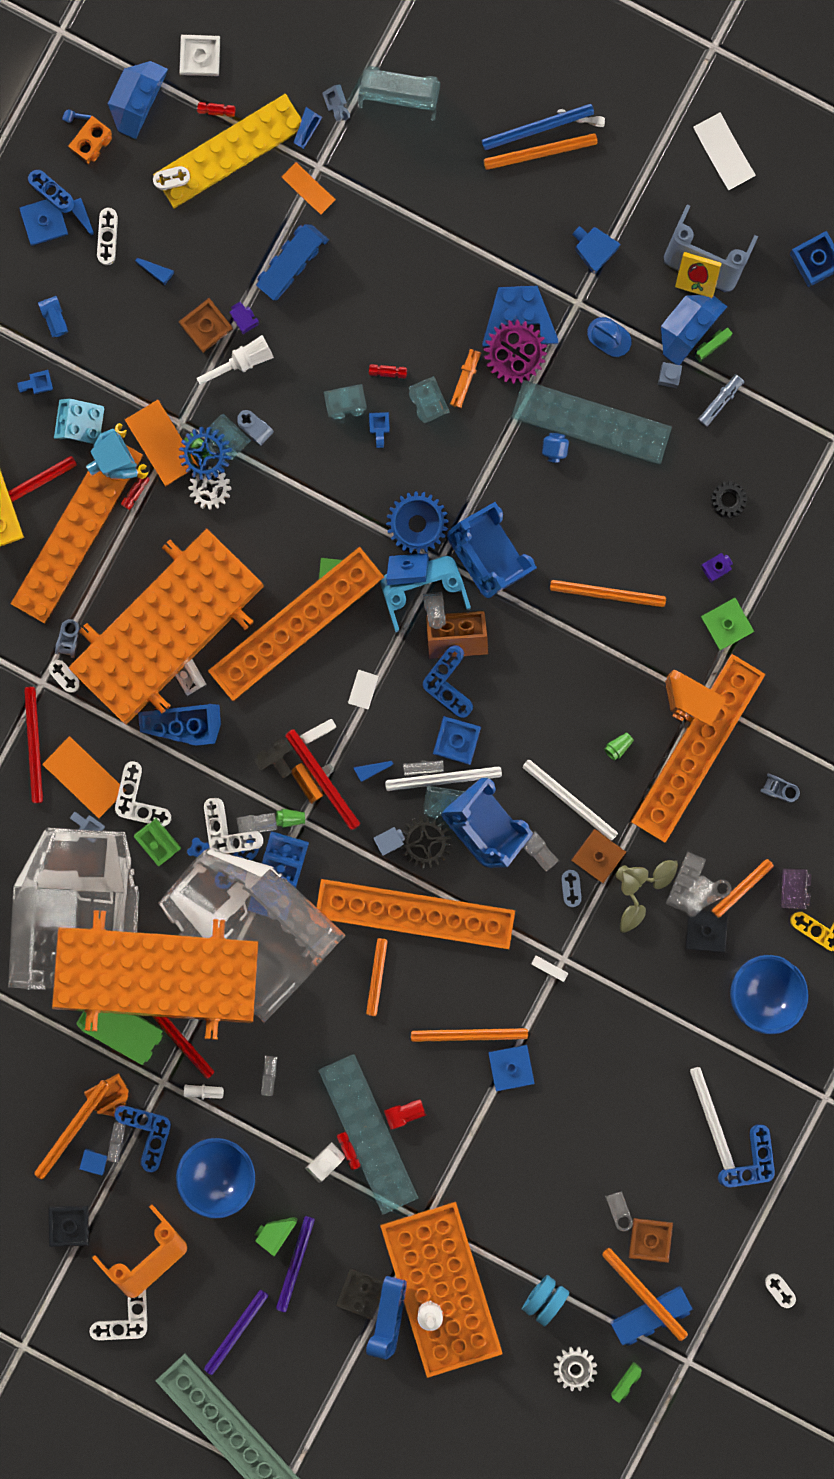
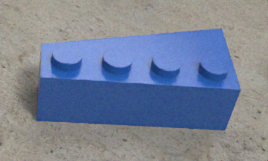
(291, 261)

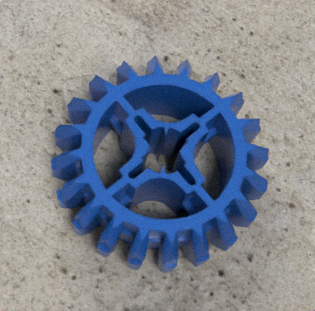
(203, 462)

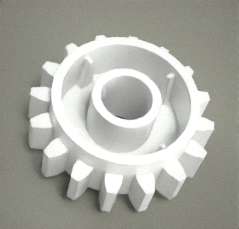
(580, 1378)

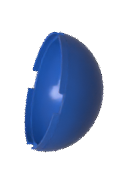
(769, 994)
(215, 1178)

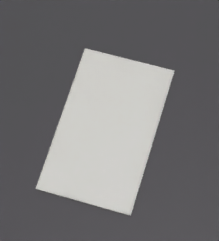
(363, 689)

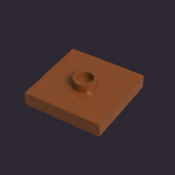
(205, 325)
(598, 856)
(650, 1240)

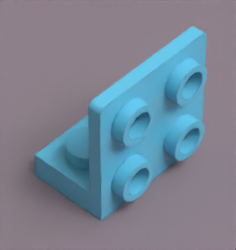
(78, 421)

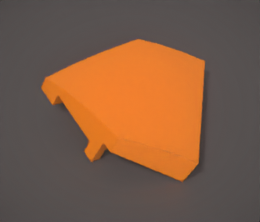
(113, 1098)

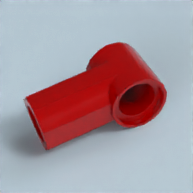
(400, 1115)

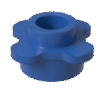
(195, 844)

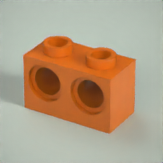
(85, 137)

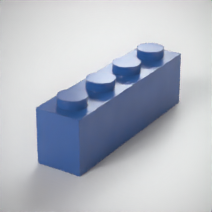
(644, 1321)

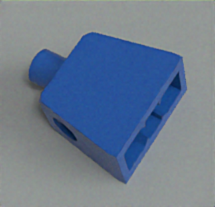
(594, 247)

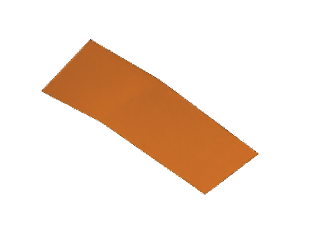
(308, 188)

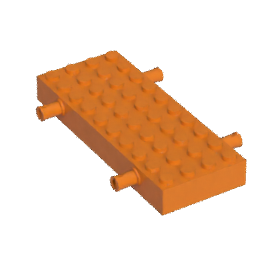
(166, 626)
(155, 975)

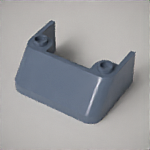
(730, 268)

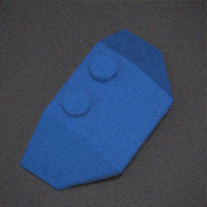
(135, 96)
(688, 325)

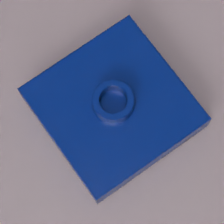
(43, 222)
(407, 569)
(457, 740)
(511, 1068)

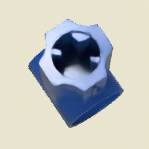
(52, 313)

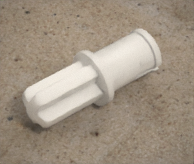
(203, 1091)

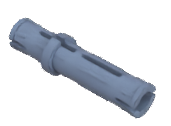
(723, 397)

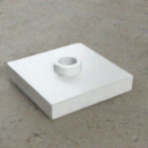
(199, 55)

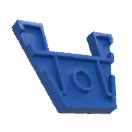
(522, 304)

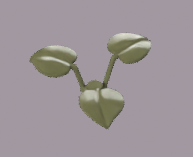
(633, 879)

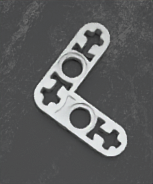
(134, 806)
(222, 835)
(133, 1320)

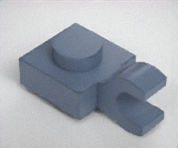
(335, 100)
(87, 824)

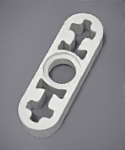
(101, 250)

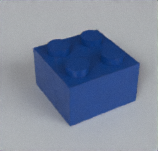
(815, 258)

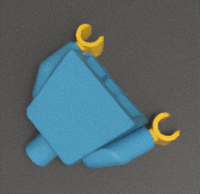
(114, 457)

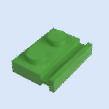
(717, 340)
(157, 842)
(628, 1379)

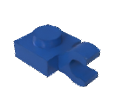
(38, 381)
(379, 425)

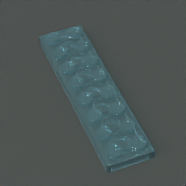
(591, 422)
(368, 1134)

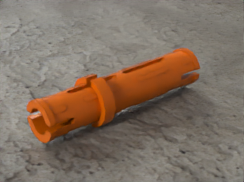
(465, 378)

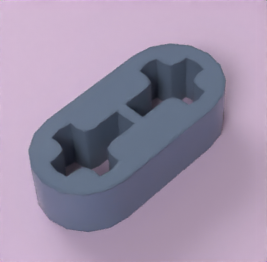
(566, 889)

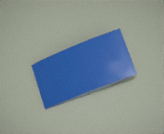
(286, 855)

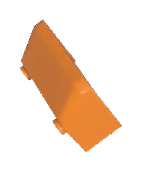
(692, 699)
(152, 1267)

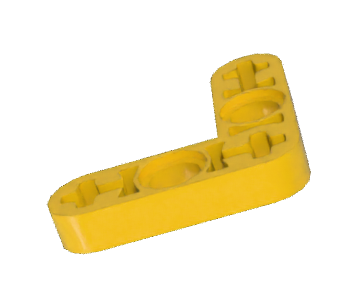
(825, 932)

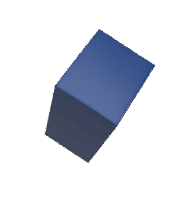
(307, 126)
(80, 212)
(160, 273)
(368, 771)

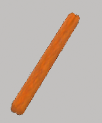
(540, 151)
(607, 593)
(475, 1034)
(72, 1129)
(645, 1294)

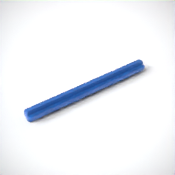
(538, 126)

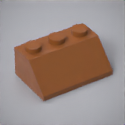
(461, 629)

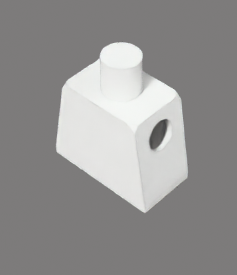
(325, 1162)

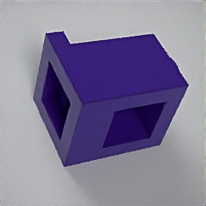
(243, 317)
(713, 573)

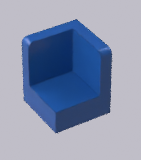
(93, 1162)

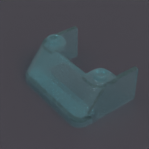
(399, 89)

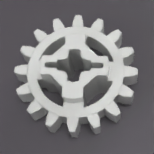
(219, 484)

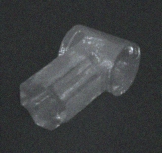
(434, 606)
(260, 823)
(537, 848)
(714, 895)
(692, 900)
(619, 1209)

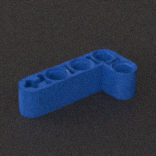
(389, 1318)

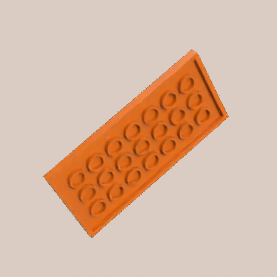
(439, 1267)

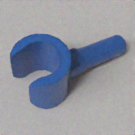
(69, 115)

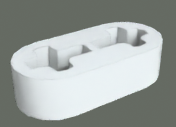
(169, 173)
(67, 673)
(318, 731)
(549, 968)
(776, 1293)

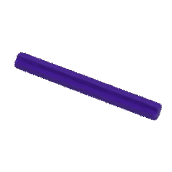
(295, 1264)
(236, 1332)

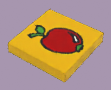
(698, 275)

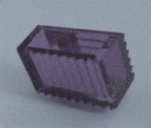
(794, 888)

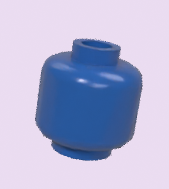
(555, 447)

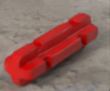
(216, 109)
(387, 371)
(134, 492)
(348, 1150)

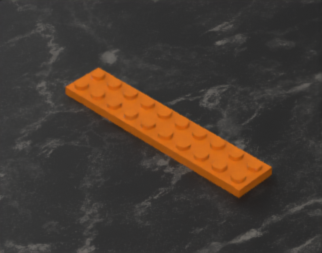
(69, 543)
(296, 623)
(697, 751)
(416, 914)

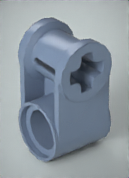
(257, 429)
(68, 640)
(779, 788)

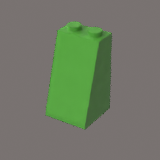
(126, 1034)

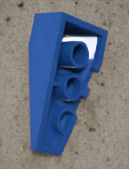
(186, 724)

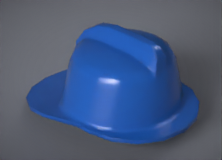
(609, 336)

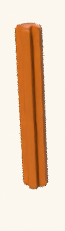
(742, 888)
(376, 979)

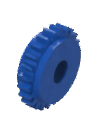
(417, 506)

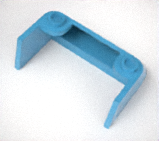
(438, 569)

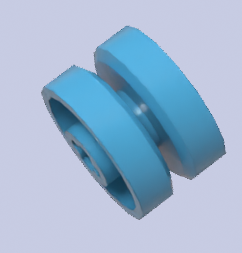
(545, 1300)

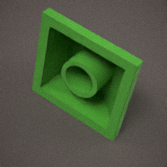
(274, 1234)

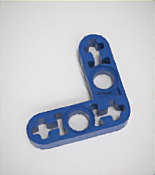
(441, 684)
(149, 1126)
(755, 1169)

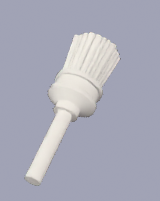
(242, 359)
(430, 1316)

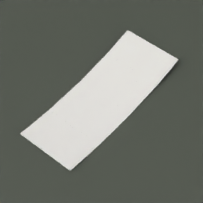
(724, 151)

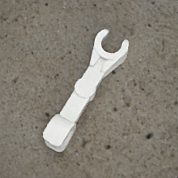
(597, 121)

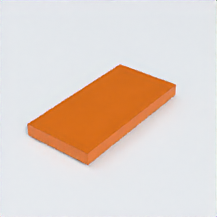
(159, 441)
(83, 777)

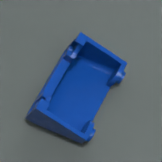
(488, 551)
(486, 825)

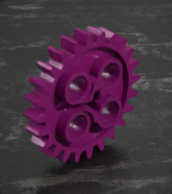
(505, 365)

